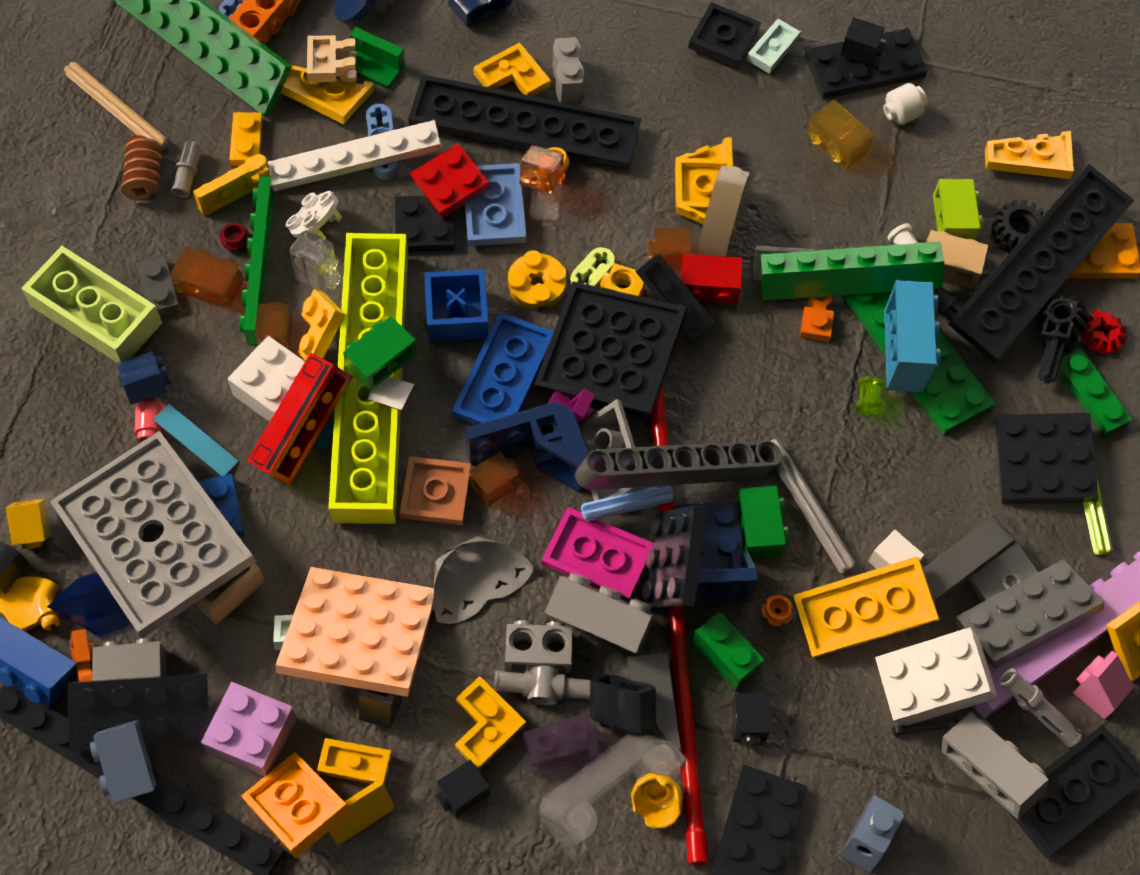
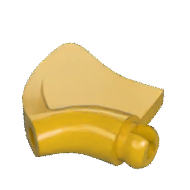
(27, 603)

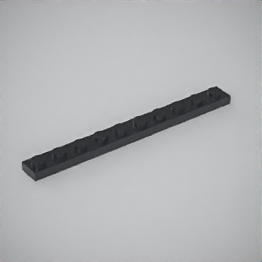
(168, 798)

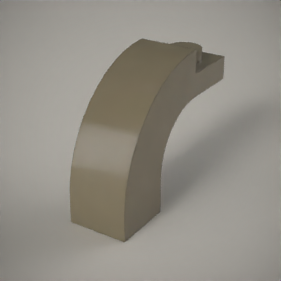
(722, 211)

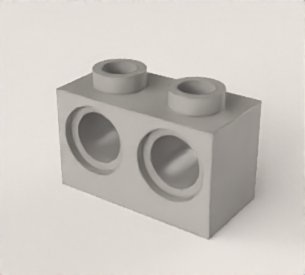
(538, 654)

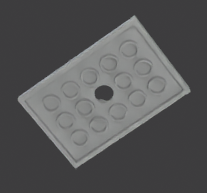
(159, 576)

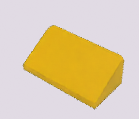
(365, 809)

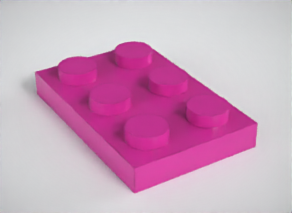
(597, 552)

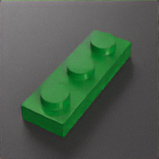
(1093, 392)

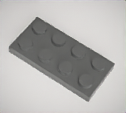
(1031, 612)

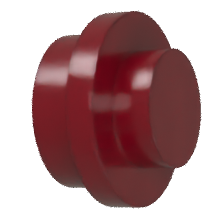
(234, 237)

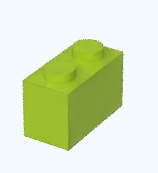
(957, 208)

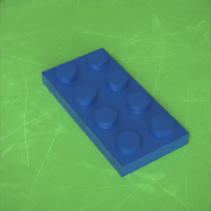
(503, 371)

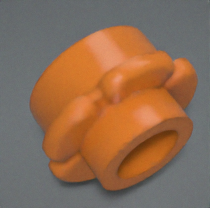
(777, 602)

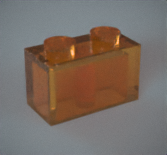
(207, 277)

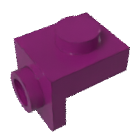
(580, 404)

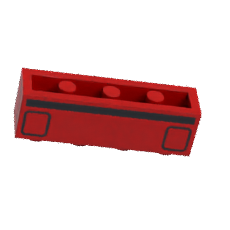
(299, 418)

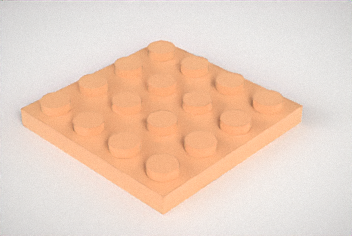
(357, 631)

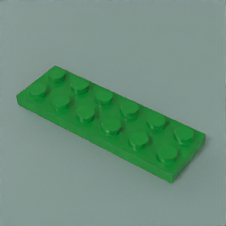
(953, 393)

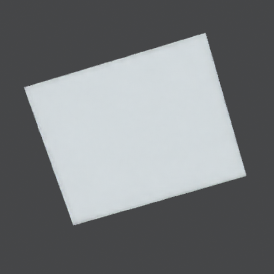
(392, 392)

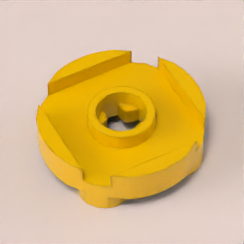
(536, 265)

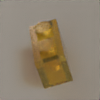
(840, 134)

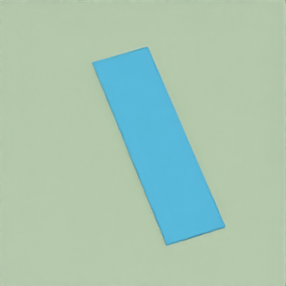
(195, 440)

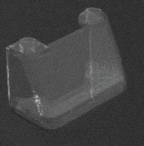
(569, 808)

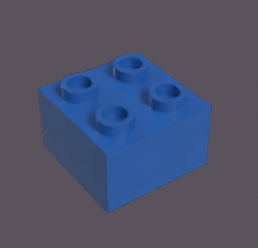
(456, 305)

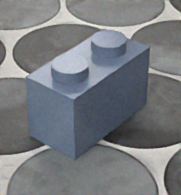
(123, 761)

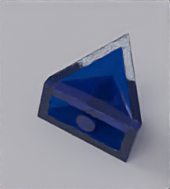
(90, 606)

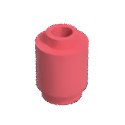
(144, 416)

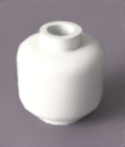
(905, 103)

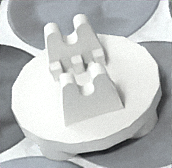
(314, 214)

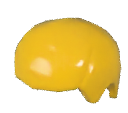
(657, 800)

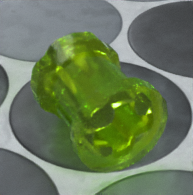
(870, 396)

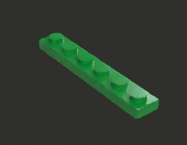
(258, 249)

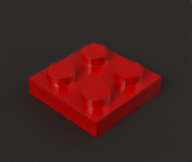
(450, 180)

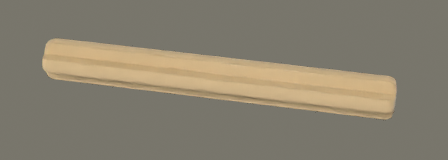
(113, 103)

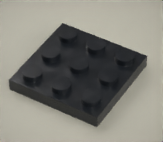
(1046, 458)
(674, 558)

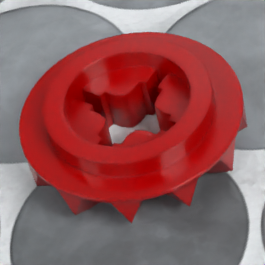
(1097, 340)

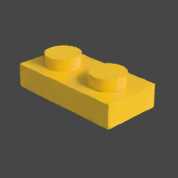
(245, 137)
(354, 761)

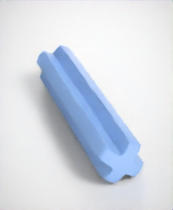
(626, 502)

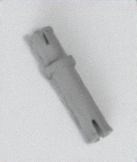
(1030, 698)

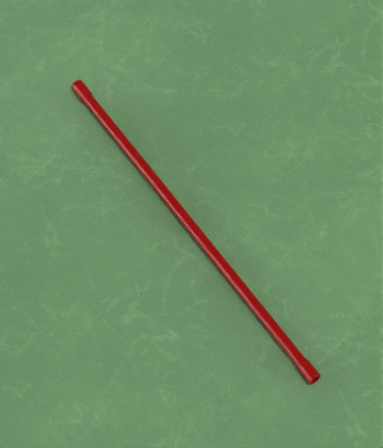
(695, 834)

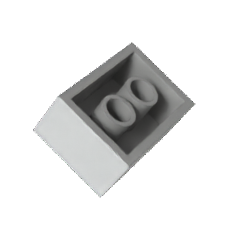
(601, 612)

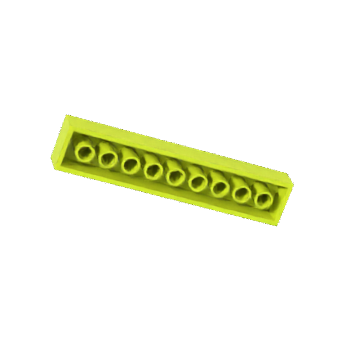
(364, 430)

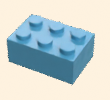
(911, 336)

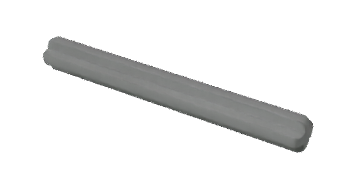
(813, 512)

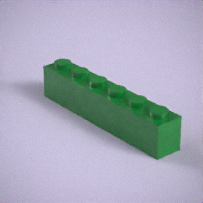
(849, 270)

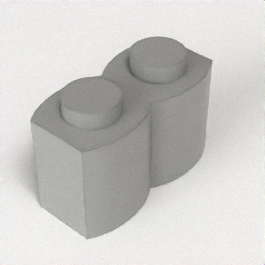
(568, 70)

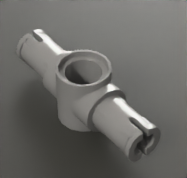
(542, 685)

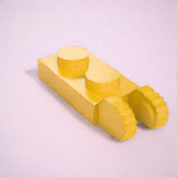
(231, 185)

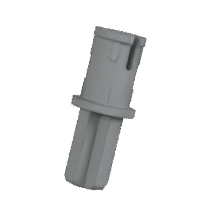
(186, 169)

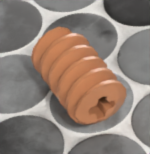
(141, 167)

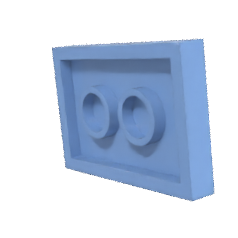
(498, 212)

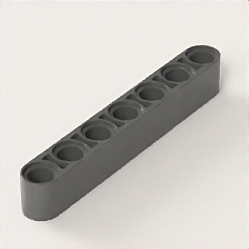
(677, 464)

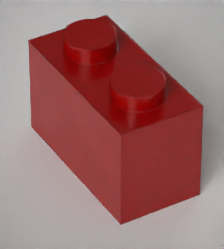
(712, 277)

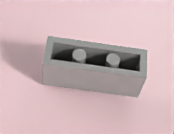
(995, 764)

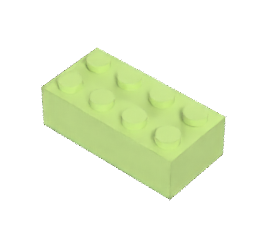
(92, 305)

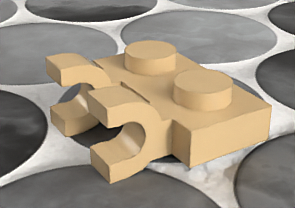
(322, 59)

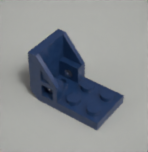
(539, 428)
(724, 568)

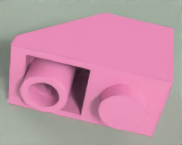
(1104, 684)

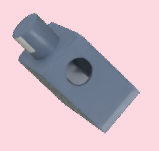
(874, 831)

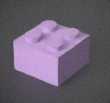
(249, 729)

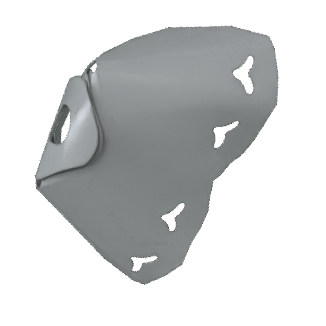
(473, 576)

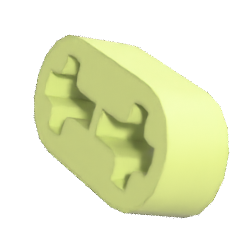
(587, 267)

